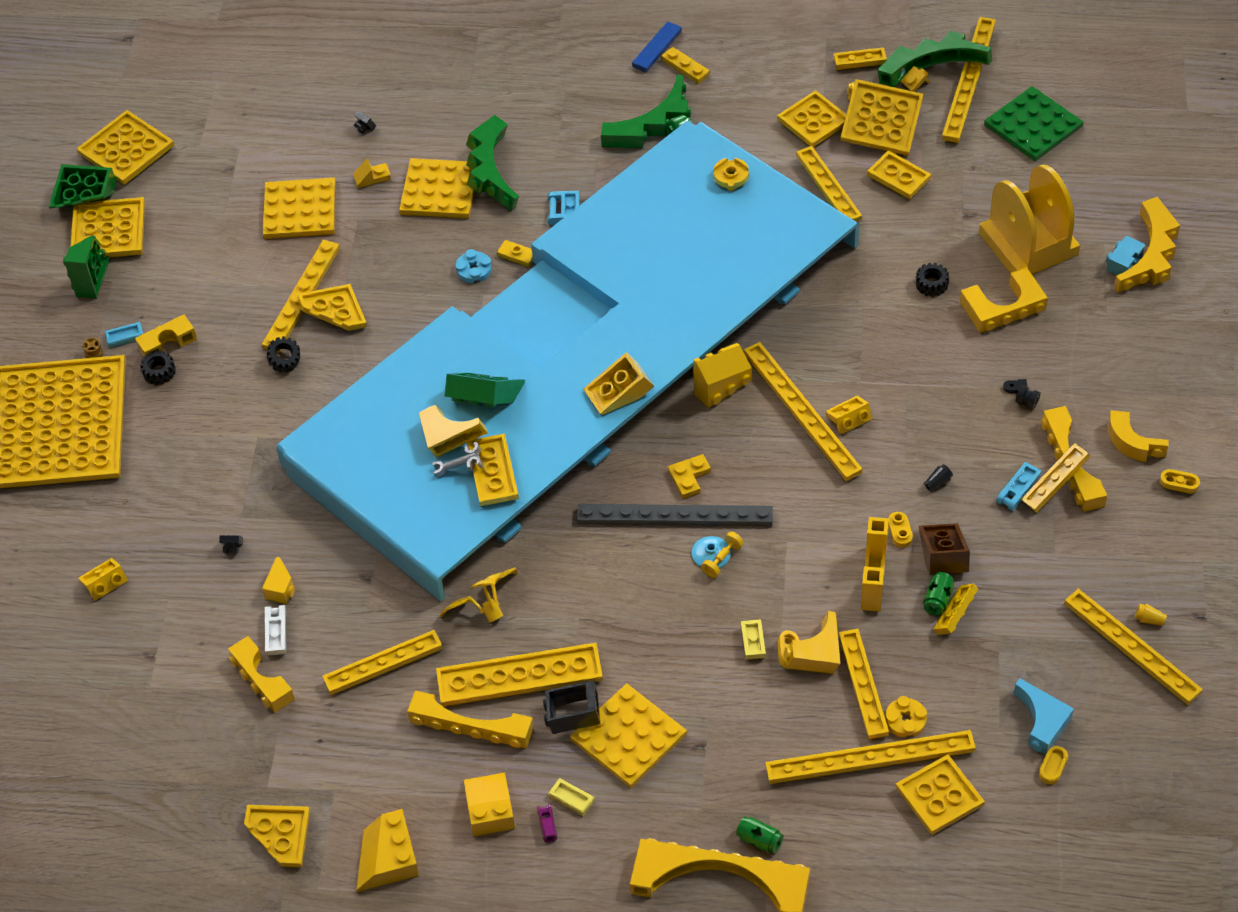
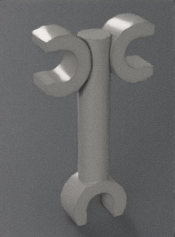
(470, 459)

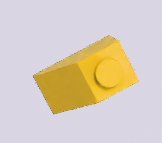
(278, 583)

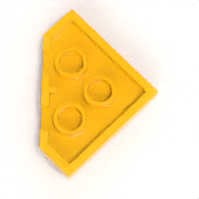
(334, 305)
(280, 831)

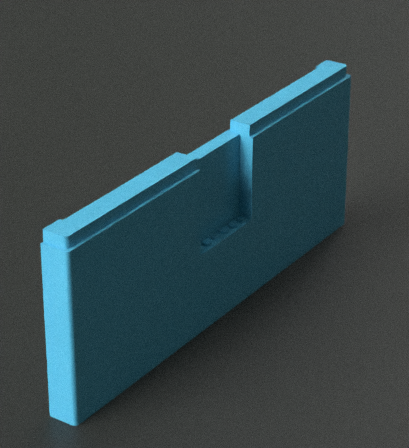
(640, 268)

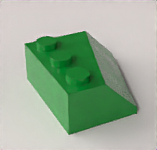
(82, 184)
(86, 267)
(482, 388)

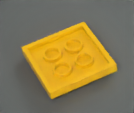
(813, 118)
(939, 794)

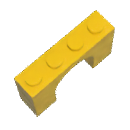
(989, 315)
(874, 564)

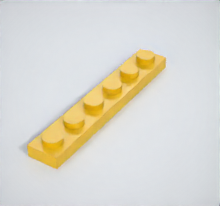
(827, 183)
(382, 662)
(863, 684)

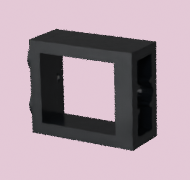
(567, 695)

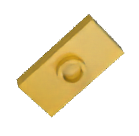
(515, 253)

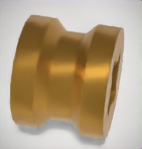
(92, 348)

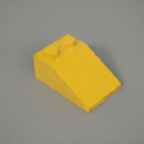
(618, 385)
(489, 804)

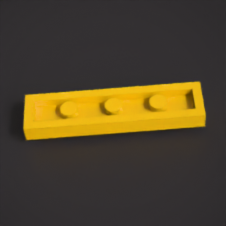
(1055, 478)

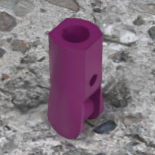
(547, 824)

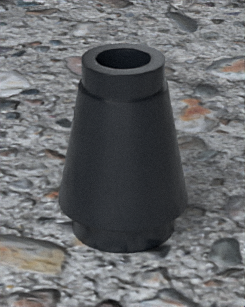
(939, 477)

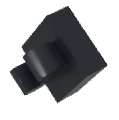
(363, 122)
(231, 540)

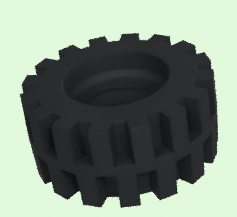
(932, 271)
(283, 344)
(162, 374)

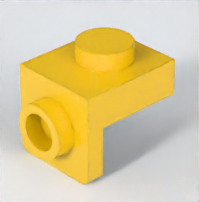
(915, 78)

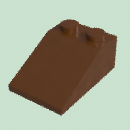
(944, 548)

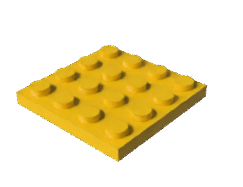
(881, 117)
(125, 146)
(437, 189)
(299, 208)
(114, 223)
(630, 736)

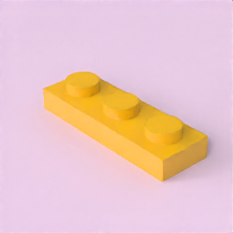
(859, 58)
(685, 65)
(955, 609)

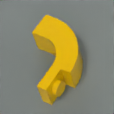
(1131, 443)

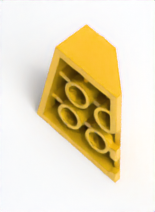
(720, 374)
(386, 852)

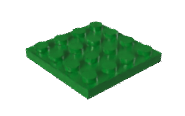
(1033, 123)

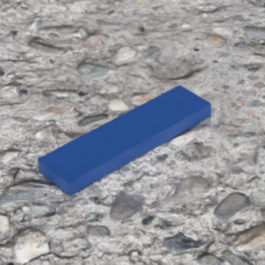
(656, 46)

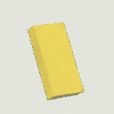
(571, 797)

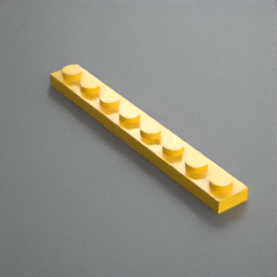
(308, 282)
(1133, 647)

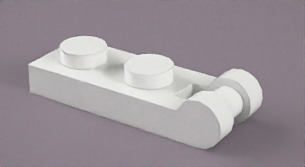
(275, 630)

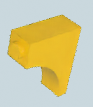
(444, 434)
(818, 652)

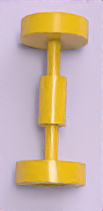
(734, 541)

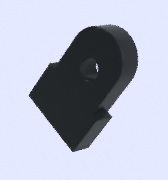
(1016, 385)

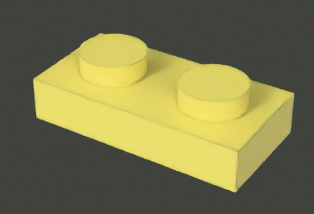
(753, 639)

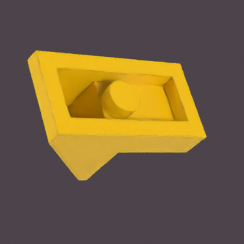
(368, 175)

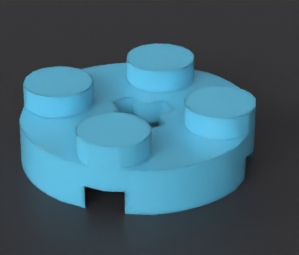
(473, 258)

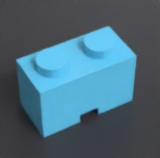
(1125, 255)

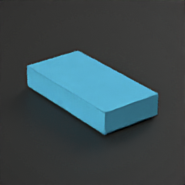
(123, 335)

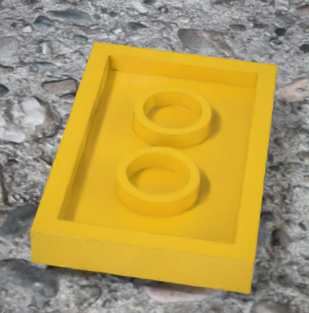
(899, 174)

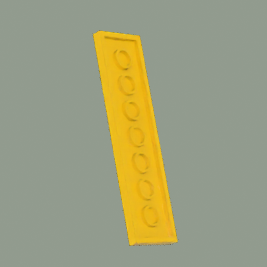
(518, 674)

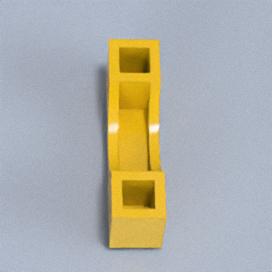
(273, 690)

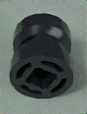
(1028, 397)

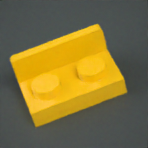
(850, 414)
(103, 579)

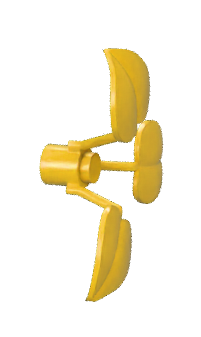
(491, 607)

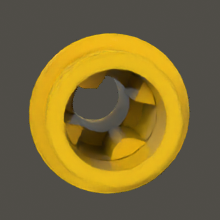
(1150, 615)

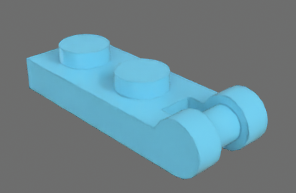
(1019, 486)

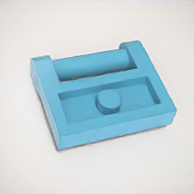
(569, 202)

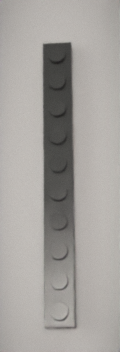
(675, 514)

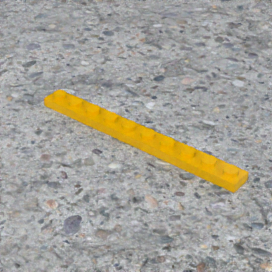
(967, 84)
(803, 411)
(870, 757)

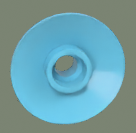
(701, 550)

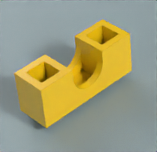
(176, 330)

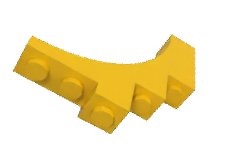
(1154, 264)

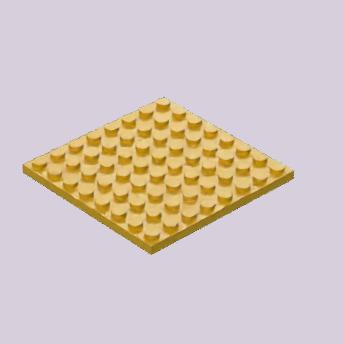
(61, 421)

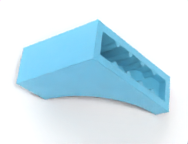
(1048, 714)

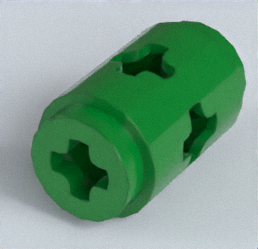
(938, 593)
(770, 840)

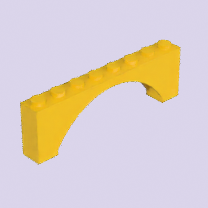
(662, 862)

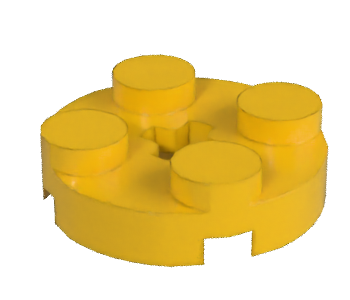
(731, 181)
(909, 707)

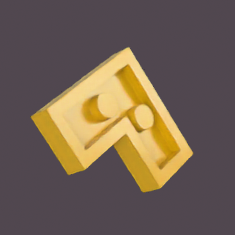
(686, 471)

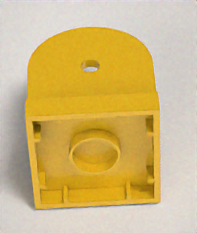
(1031, 226)

